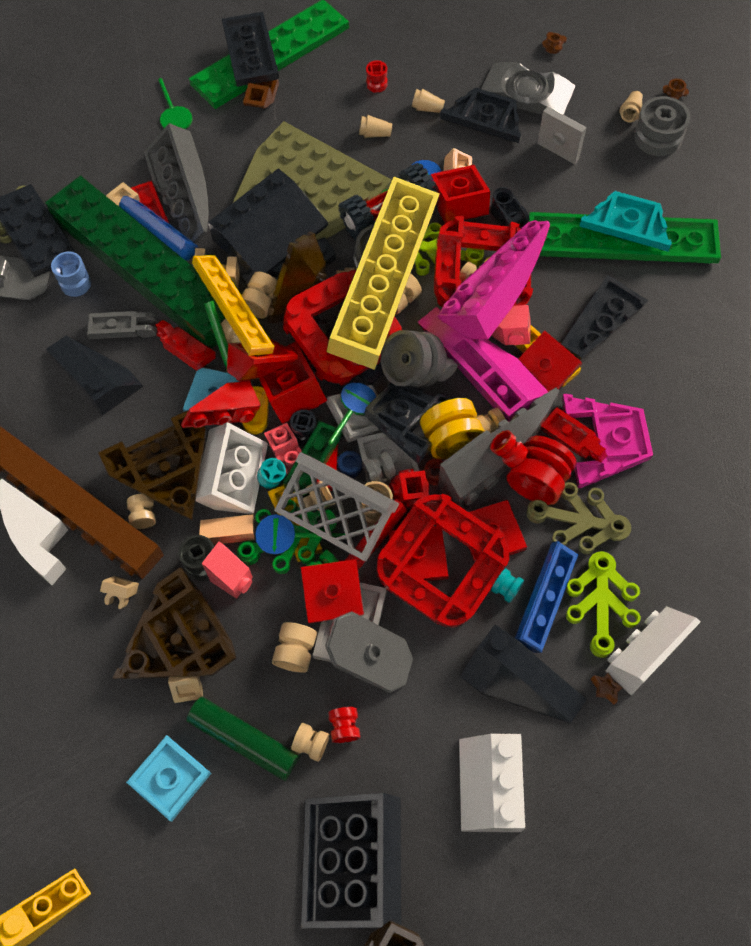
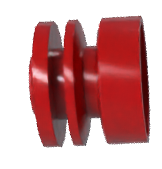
(543, 470)

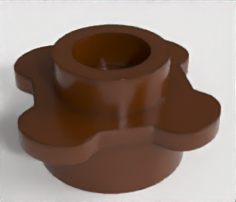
(554, 42)
(676, 88)

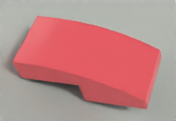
(283, 445)

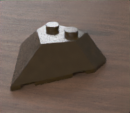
(300, 271)
(161, 466)
(177, 635)

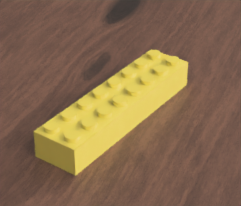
(382, 273)

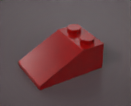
(293, 387)

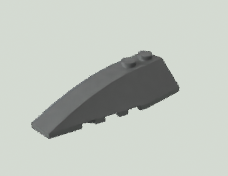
(180, 179)
(477, 466)

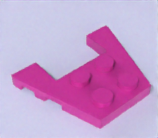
(621, 432)

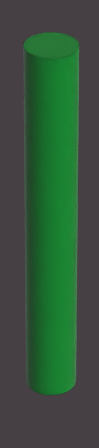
(218, 330)

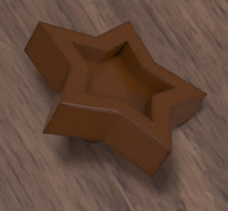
(606, 687)

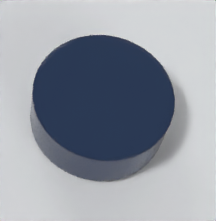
(350, 464)

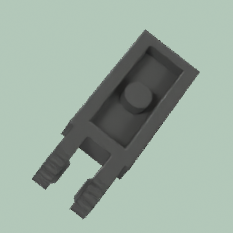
(121, 325)

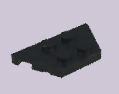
(486, 113)

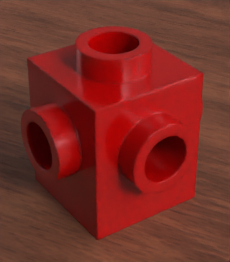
(414, 482)

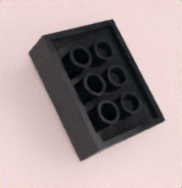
(265, 222)
(352, 862)

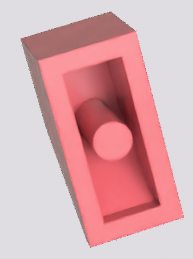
(514, 327)
(227, 571)

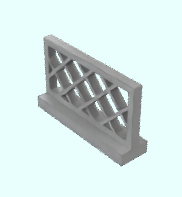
(350, 488)

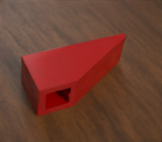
(229, 404)

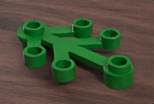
(312, 544)

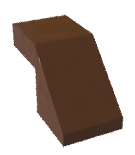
(261, 94)

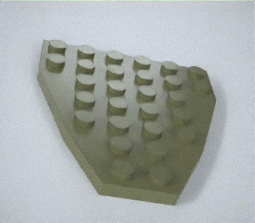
(317, 169)

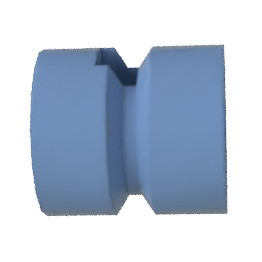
(71, 274)

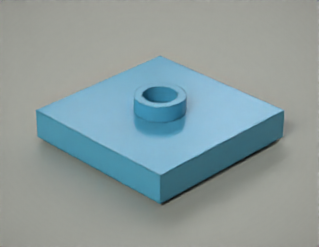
(205, 383)
(168, 778)

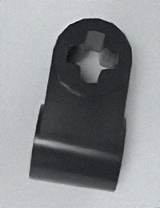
(507, 208)

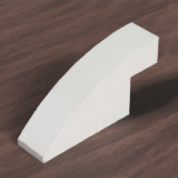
(32, 531)

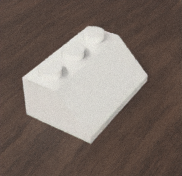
(230, 470)
(650, 647)
(491, 783)

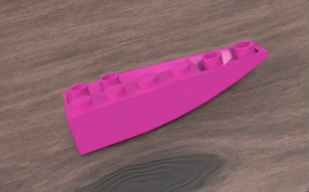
(495, 286)
(488, 367)

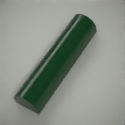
(242, 738)

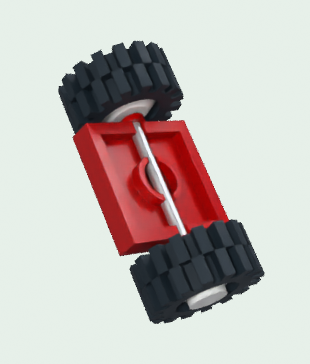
(359, 216)

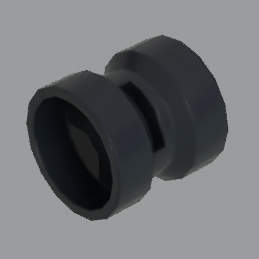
(303, 431)

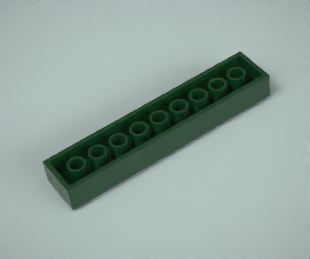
(135, 256)

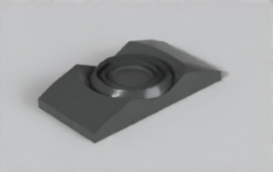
(529, 88)

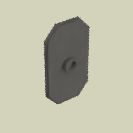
(18, 281)
(369, 652)

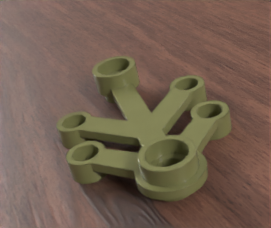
(582, 519)

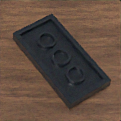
(250, 49)
(32, 229)

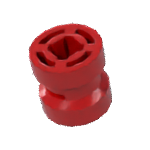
(376, 76)
(508, 448)
(344, 725)

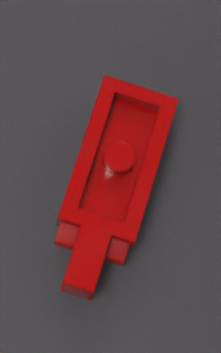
(184, 346)
(573, 435)

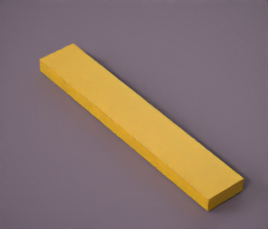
(233, 305)

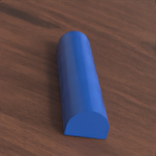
(160, 228)
(546, 597)

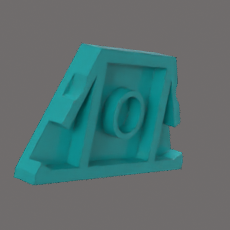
(630, 219)

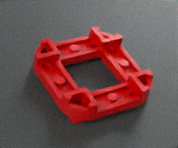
(468, 235)
(309, 336)
(464, 527)

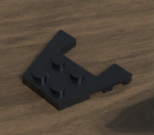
(399, 413)

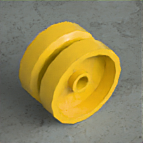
(450, 426)

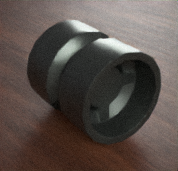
(193, 553)

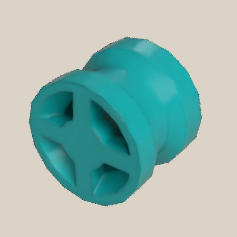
(274, 468)
(507, 585)

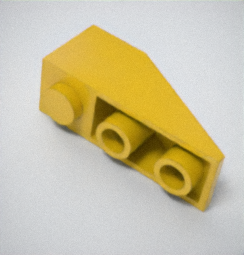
(42, 910)

